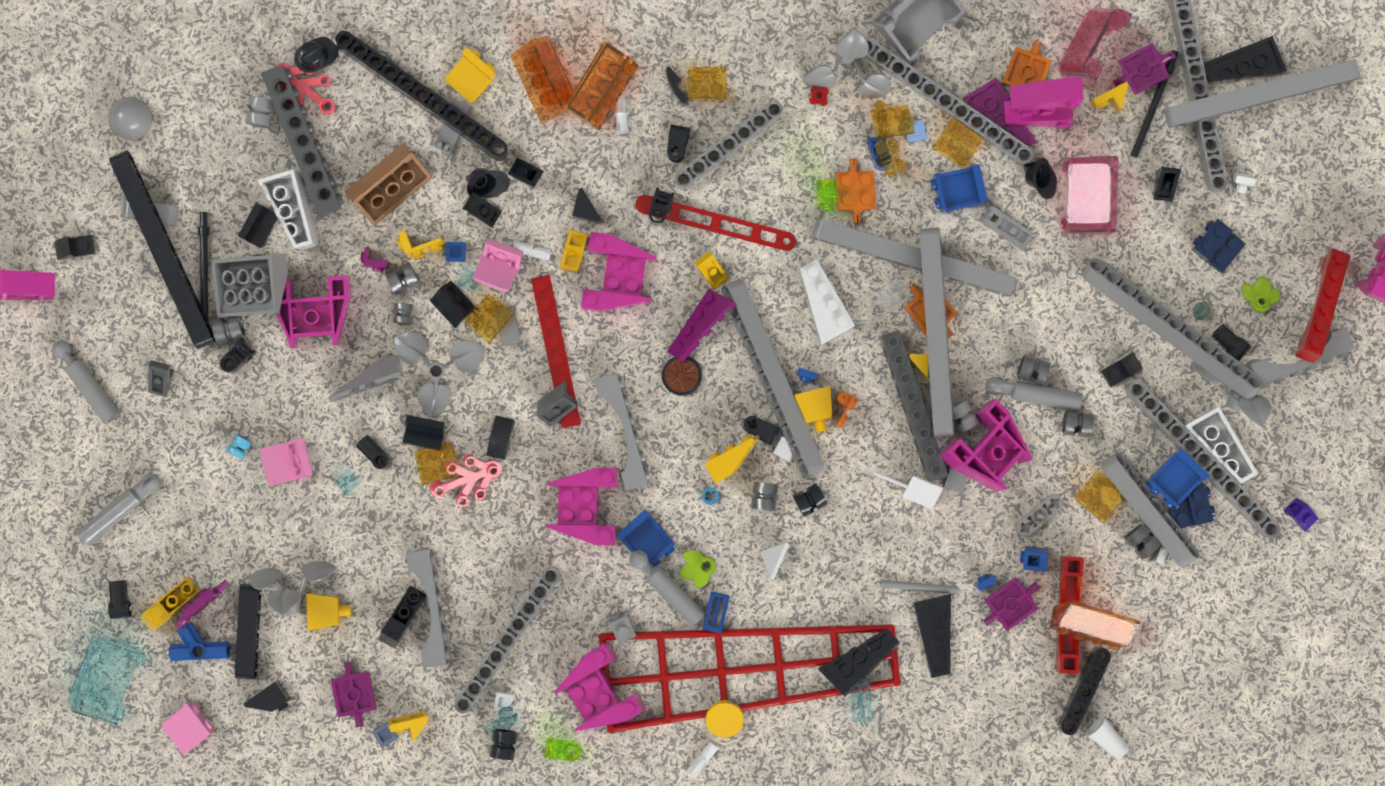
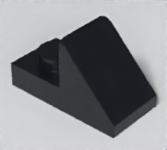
(525, 173)
(482, 210)
(74, 247)
(1121, 369)

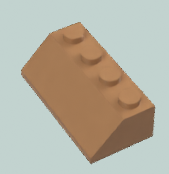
(388, 184)

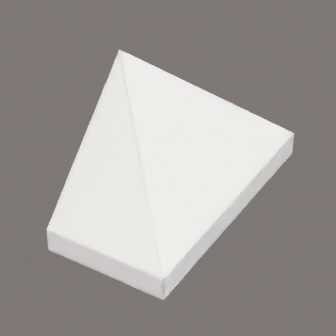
(773, 557)

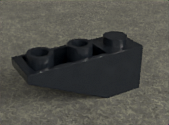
(402, 617)

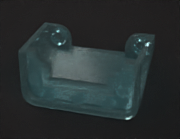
(104, 678)

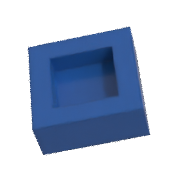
(455, 251)
(806, 375)
(985, 581)

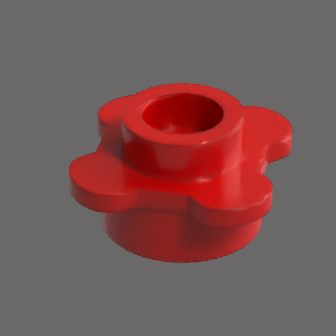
(822, 100)

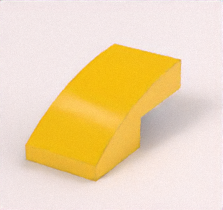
(573, 251)

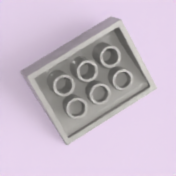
(249, 284)

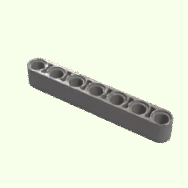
(734, 137)
(1150, 509)

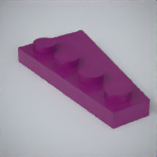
(989, 102)
(704, 317)

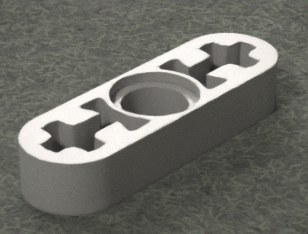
(1053, 510)

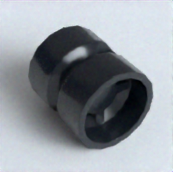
(810, 500)
(503, 744)

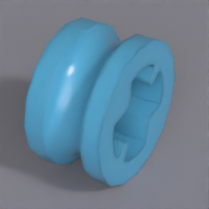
(710, 502)

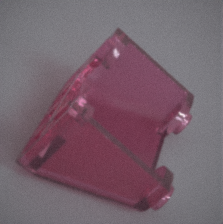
(1078, 56)
(1091, 195)

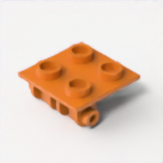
(847, 401)

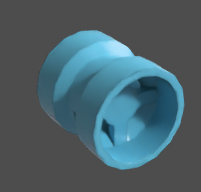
(241, 442)

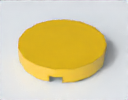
(724, 719)

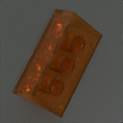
(543, 78)
(601, 86)
(1093, 624)

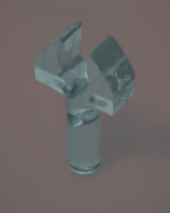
(503, 712)

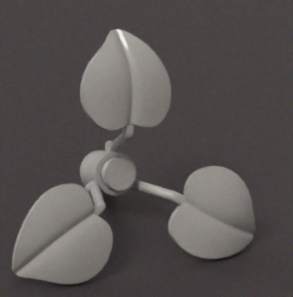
(849, 48)
(433, 396)
(1256, 409)
(289, 600)

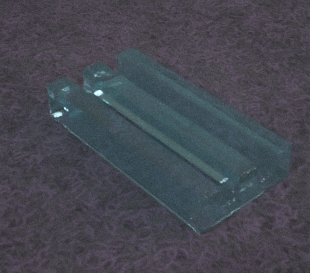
(861, 711)

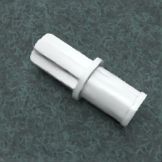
(621, 116)
(532, 251)
(702, 759)

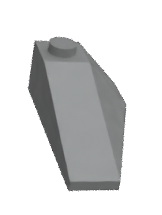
(378, 374)

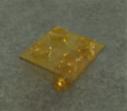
(707, 83)
(891, 120)
(957, 143)
(898, 165)
(488, 318)
(432, 463)
(1099, 496)

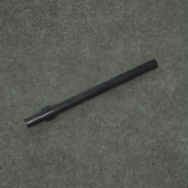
(1152, 108)
(203, 231)

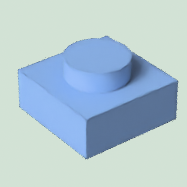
(919, 134)

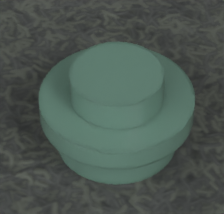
(1201, 310)

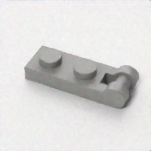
(1007, 227)

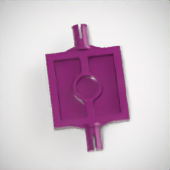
(1144, 69)
(206, 596)
(1011, 604)
(353, 694)

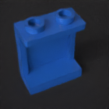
(959, 189)
(1177, 478)
(648, 536)

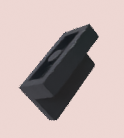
(258, 225)
(452, 304)
(424, 432)

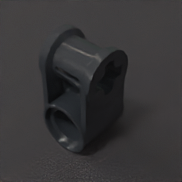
(677, 139)
(660, 203)
(237, 356)
(765, 430)

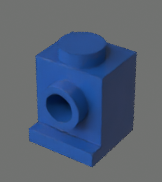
(1037, 564)

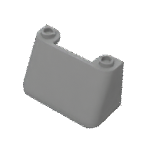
(912, 22)

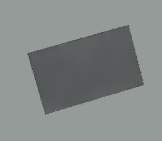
(555, 405)

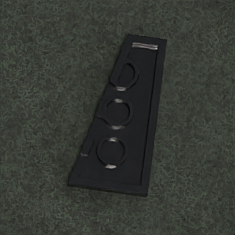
(1248, 61)
(934, 626)
(852, 667)

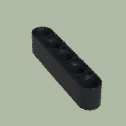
(247, 636)
(1085, 700)

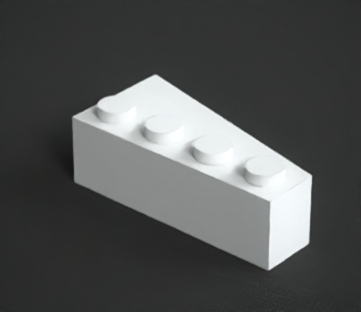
(292, 207)
(825, 306)
(1220, 440)

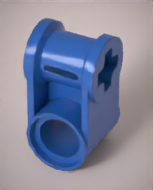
(871, 145)

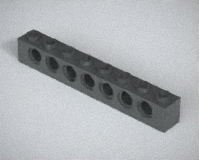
(272, 79)
(913, 406)

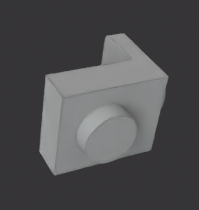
(621, 627)

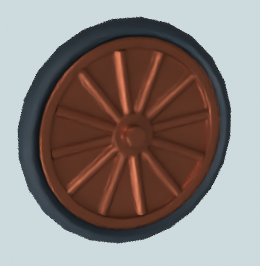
(681, 377)

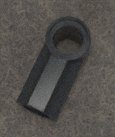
(1233, 345)
(374, 452)
(119, 603)

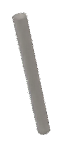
(919, 587)

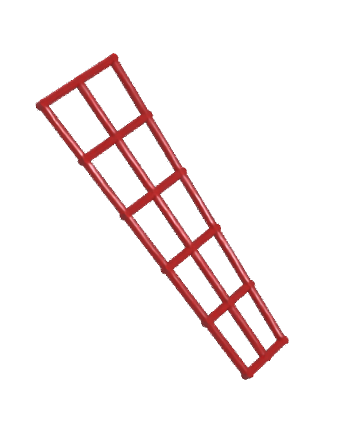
(721, 671)

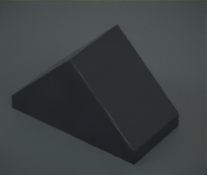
(1166, 183)
(584, 209)

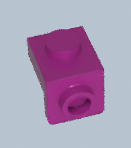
(376, 264)

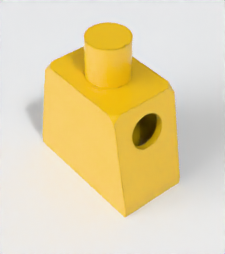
(815, 406)
(325, 611)

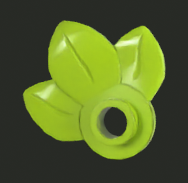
(1260, 291)
(695, 570)

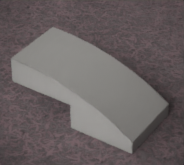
(509, 333)

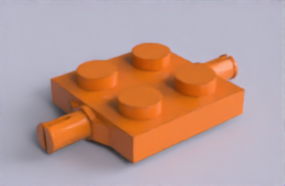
(1026, 66)
(855, 191)
(916, 310)

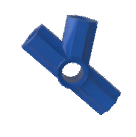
(192, 640)

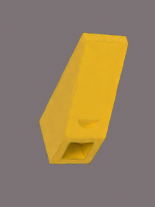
(730, 461)
(169, 604)

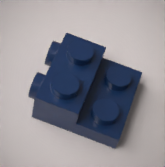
(1217, 245)
(1194, 508)

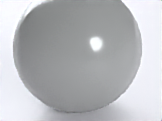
(130, 118)

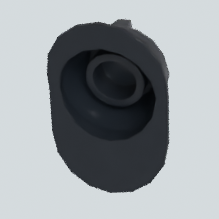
(316, 54)
(1042, 177)
(487, 183)

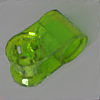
(559, 749)

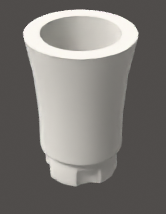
(1107, 738)

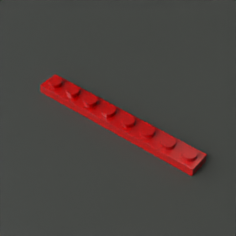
(554, 341)

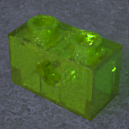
(826, 194)

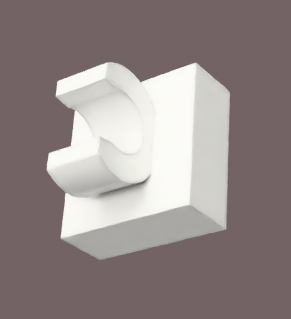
(1242, 181)

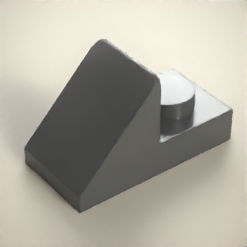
(159, 378)

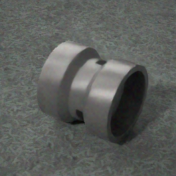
(403, 313)

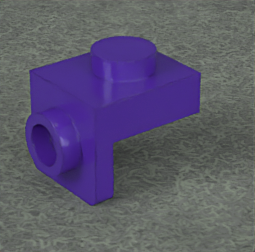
(1301, 514)

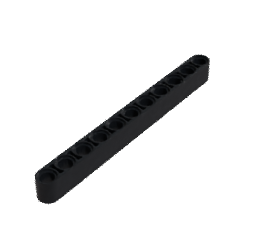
(415, 89)
(162, 249)

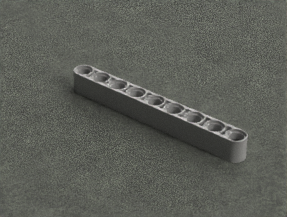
(500, 646)

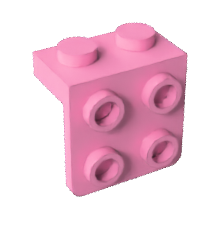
(498, 265)
(286, 462)
(188, 727)

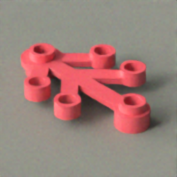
(303, 87)
(468, 478)

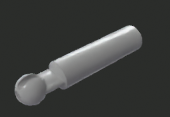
(86, 383)
(1036, 394)
(118, 509)
(667, 588)

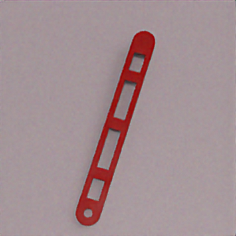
(644, 204)

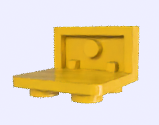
(471, 75)
(405, 244)

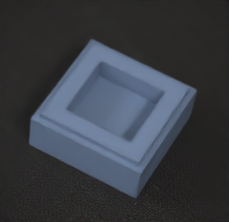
(384, 735)

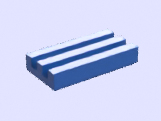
(712, 628)

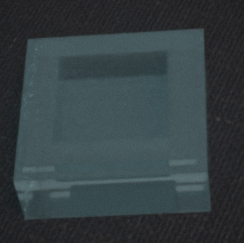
(466, 281)
(347, 482)

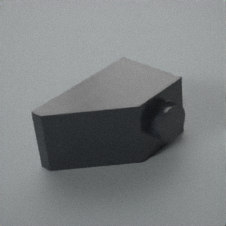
(270, 698)

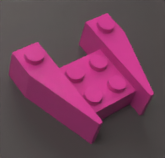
(1044, 103)
(622, 275)
(1375, 284)
(26, 285)
(317, 314)
(993, 453)
(579, 506)
(595, 694)

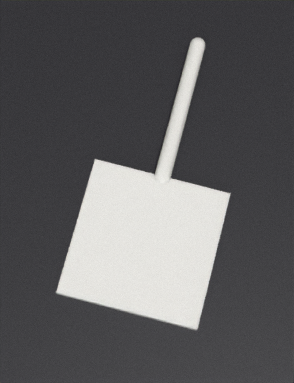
(918, 490)

